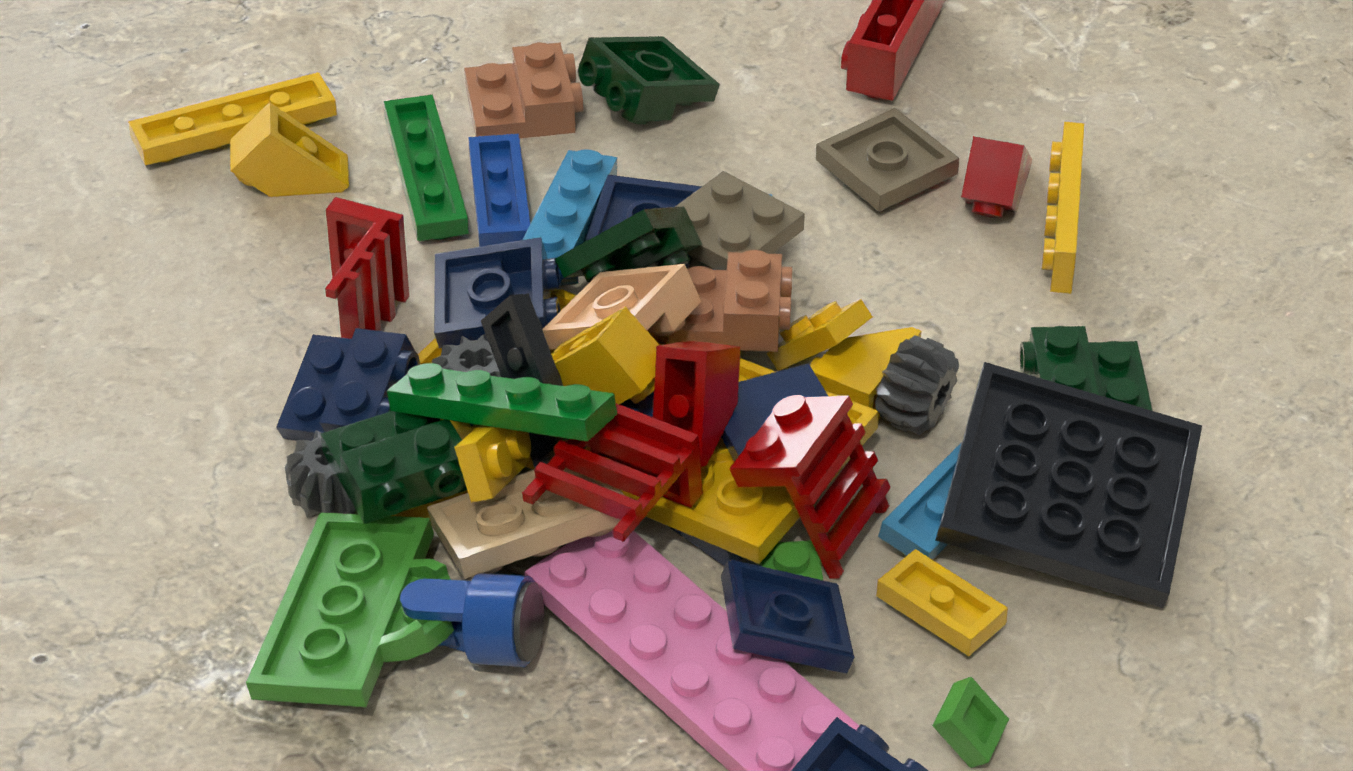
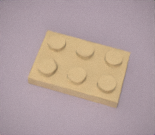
(507, 529)

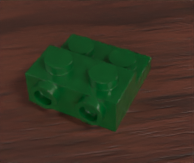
(644, 76)
(641, 241)
(1100, 368)
(394, 462)

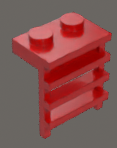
(366, 264)
(803, 450)
(628, 454)

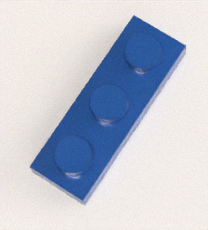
(498, 188)

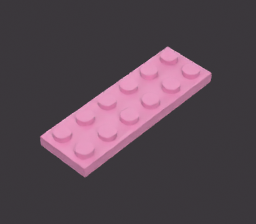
(680, 653)

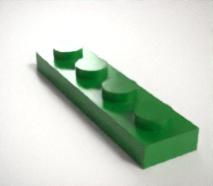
(425, 168)
(503, 402)

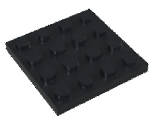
(1071, 485)

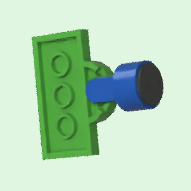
(375, 599)

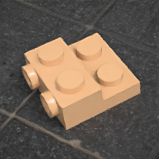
(654, 295)

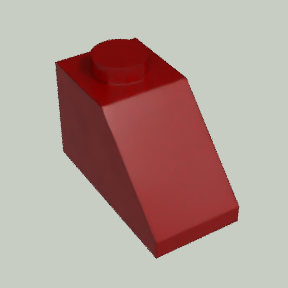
(995, 176)
(697, 389)

